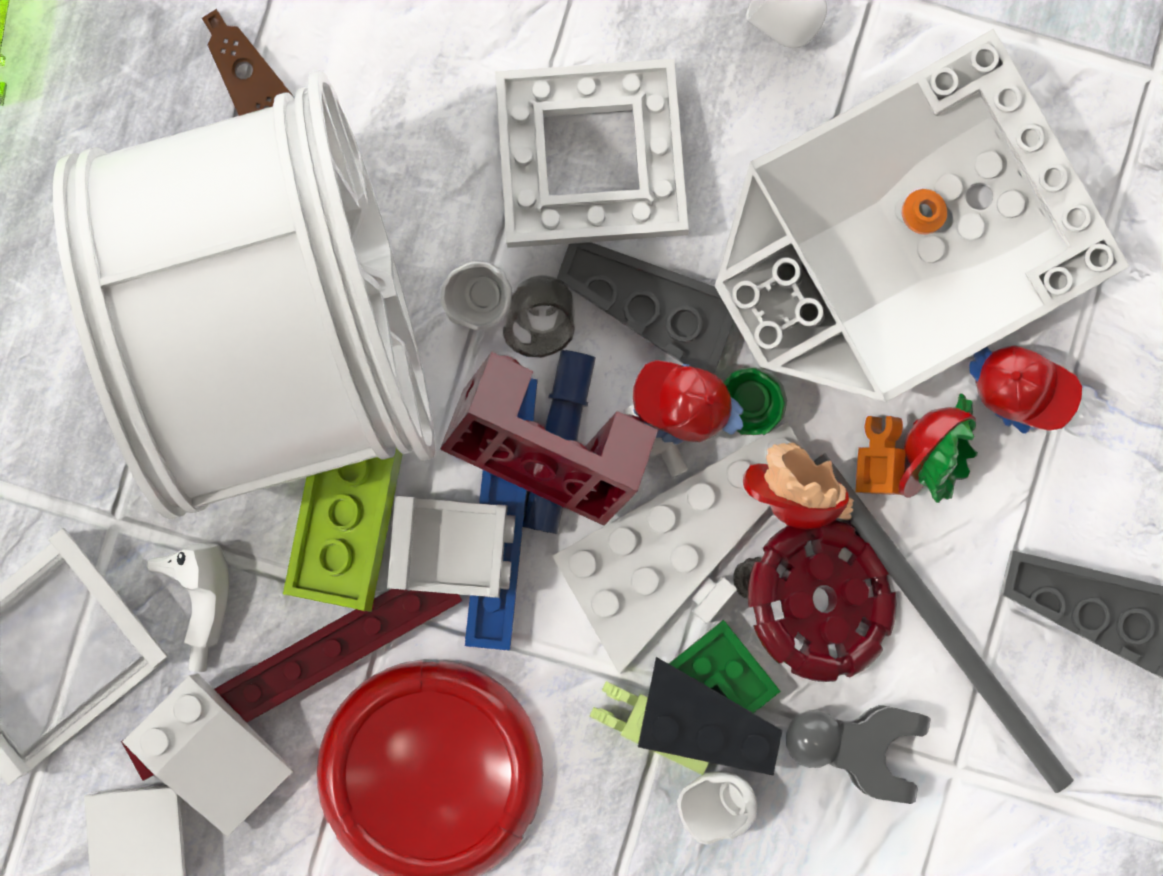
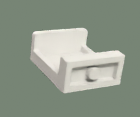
(449, 547)
(135, 832)

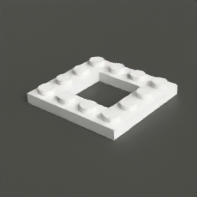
(535, 93)

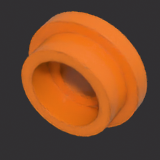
(915, 220)

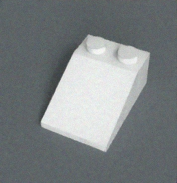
(208, 754)

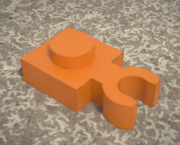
(881, 463)

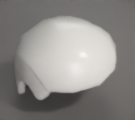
(476, 295)

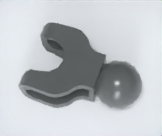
(857, 747)

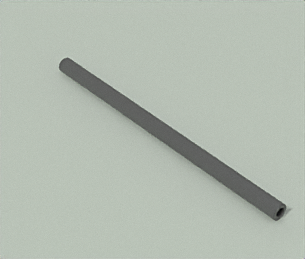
(954, 641)

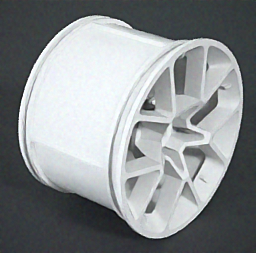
(241, 303)

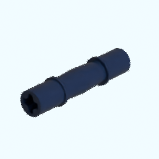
(564, 420)

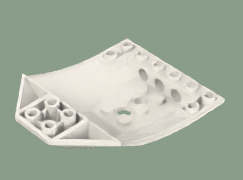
(860, 302)

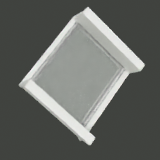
(63, 653)

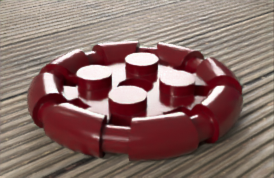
(846, 601)

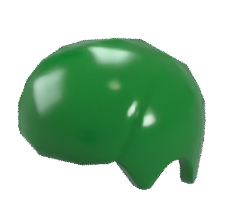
(760, 397)

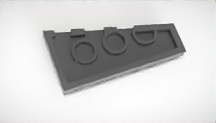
(658, 304)
(1094, 604)

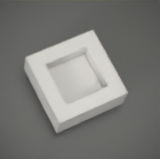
(712, 598)

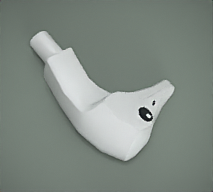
(205, 575)

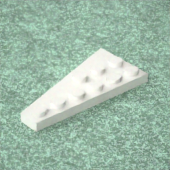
(656, 555)

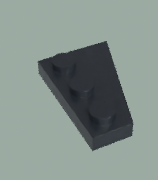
(703, 725)

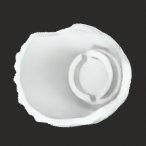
(717, 806)

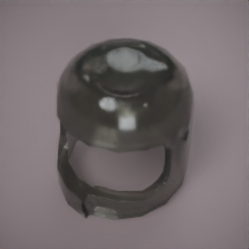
(536, 292)

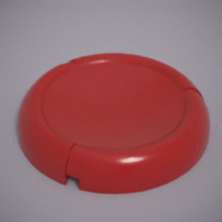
(430, 771)

